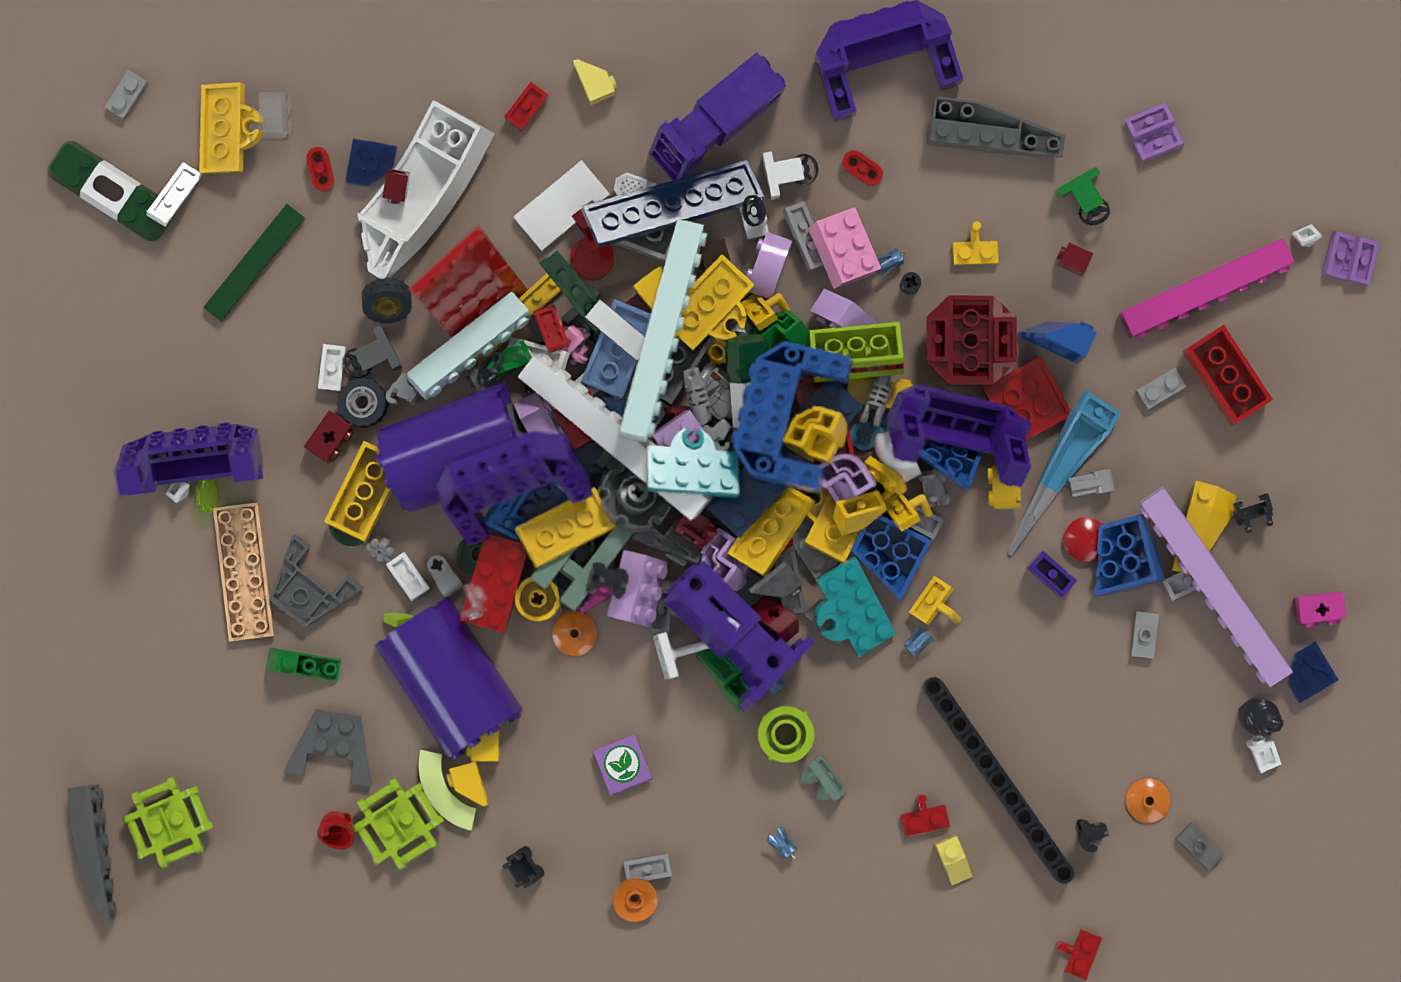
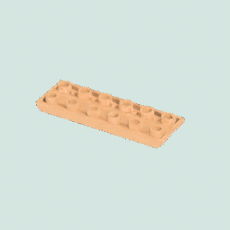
(243, 571)

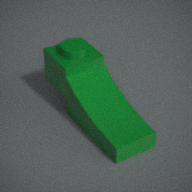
(725, 675)

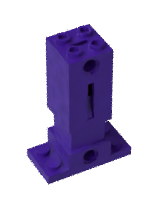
(717, 116)
(732, 630)

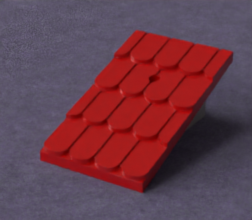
(466, 283)

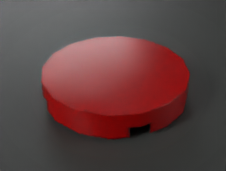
(590, 261)

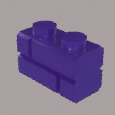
(1051, 574)

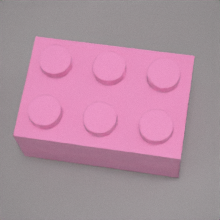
(844, 248)

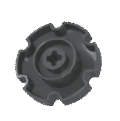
(625, 507)

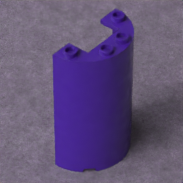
(423, 446)
(448, 678)

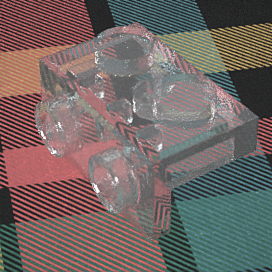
(476, 596)

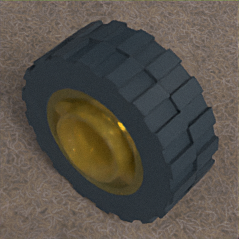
(386, 300)

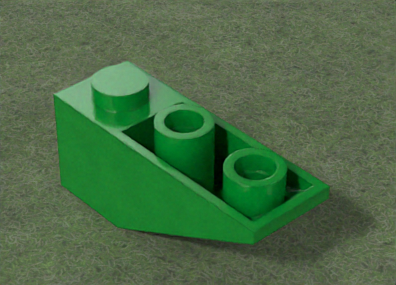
(303, 664)

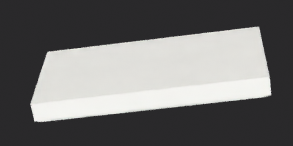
(551, 211)

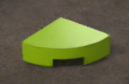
(396, 619)

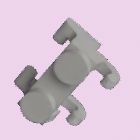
(403, 390)
(719, 433)
(933, 488)

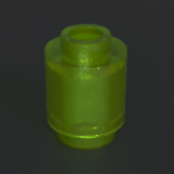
(206, 495)

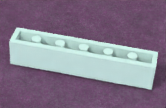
(468, 346)

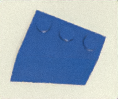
(1062, 338)
(951, 461)
(891, 553)
(1127, 556)

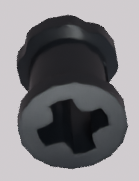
(910, 275)

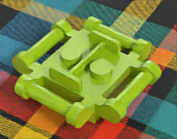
(168, 822)
(397, 823)

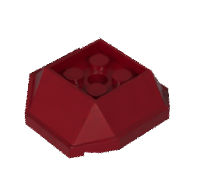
(988, 323)

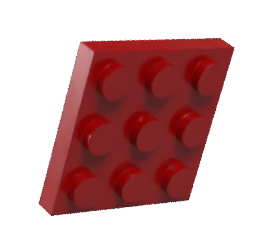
(1031, 395)

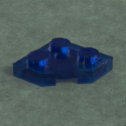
(369, 162)
(1310, 672)

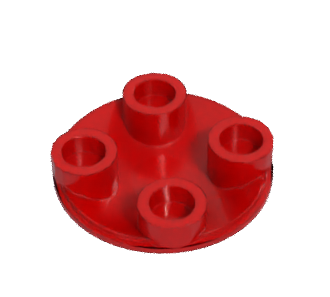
(1082, 539)

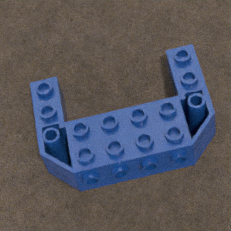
(769, 407)

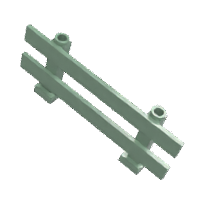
(604, 554)

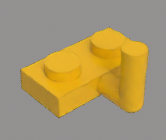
(976, 251)
(760, 311)
(890, 479)
(903, 511)
(932, 601)

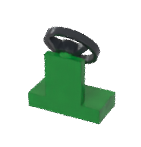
(1086, 196)
(505, 362)

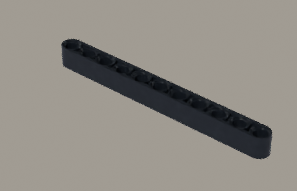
(1007, 785)

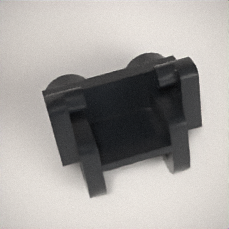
(1255, 511)
(607, 578)
(1091, 832)
(523, 867)

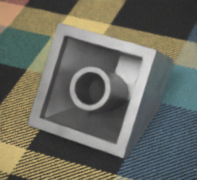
(779, 583)

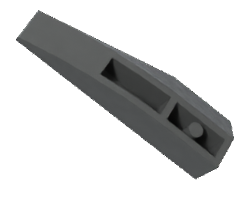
(988, 129)

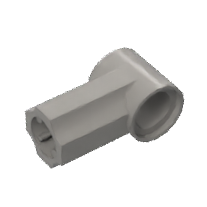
(1096, 482)

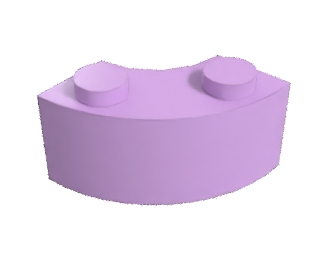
(769, 264)
(536, 415)

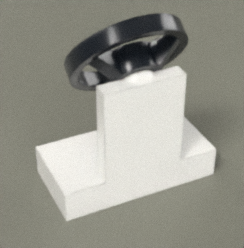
(787, 171)
(754, 217)

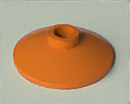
(585, 627)
(1136, 799)
(637, 909)

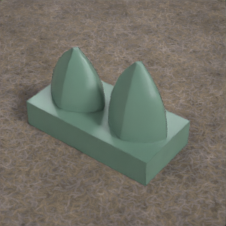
(820, 771)

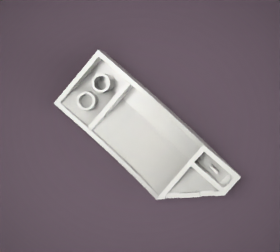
(440, 167)

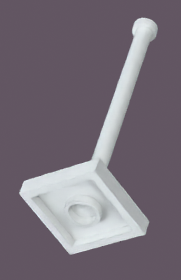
(668, 655)

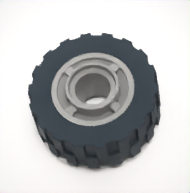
(349, 399)

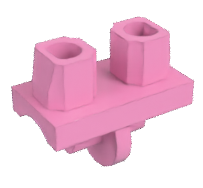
(576, 338)

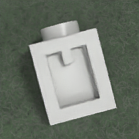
(1264, 752)

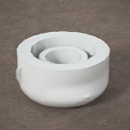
(884, 452)

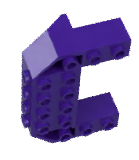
(879, 38)
(960, 421)
(189, 457)
(505, 473)

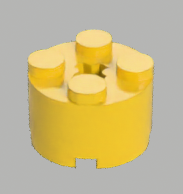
(1002, 495)
(534, 611)

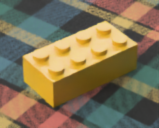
(360, 496)

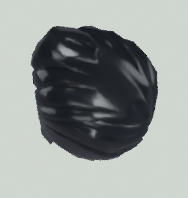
(1260, 717)

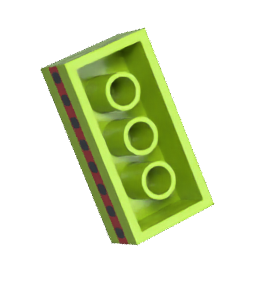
(873, 348)

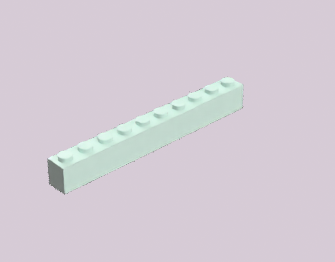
(662, 331)

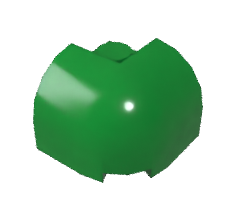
(786, 328)

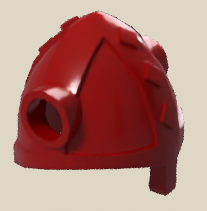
(336, 830)

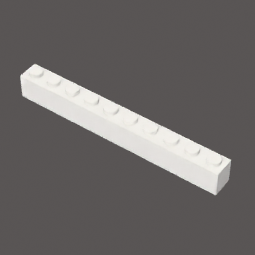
(599, 424)

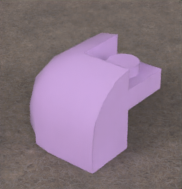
(846, 477)
(728, 568)

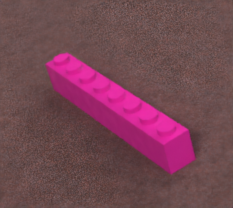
(1206, 288)

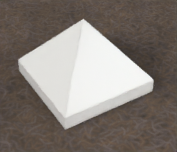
(1307, 236)
(178, 491)

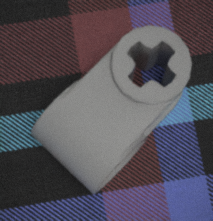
(446, 579)

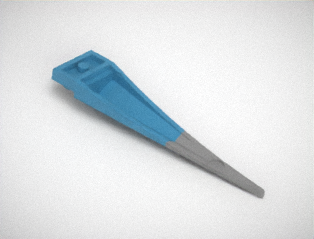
(1080, 436)

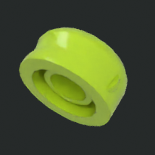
(803, 727)

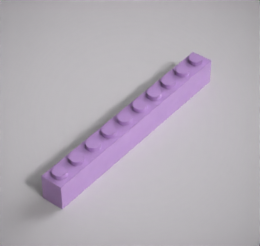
(1216, 586)

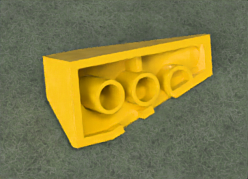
(1208, 514)

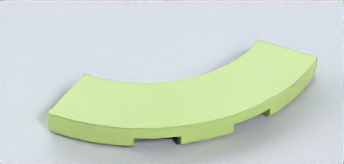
(438, 793)

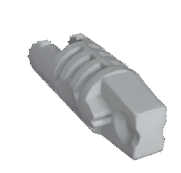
(697, 395)
(877, 399)

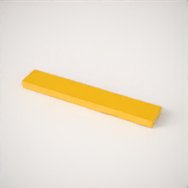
(534, 299)

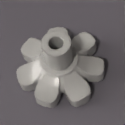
(380, 550)

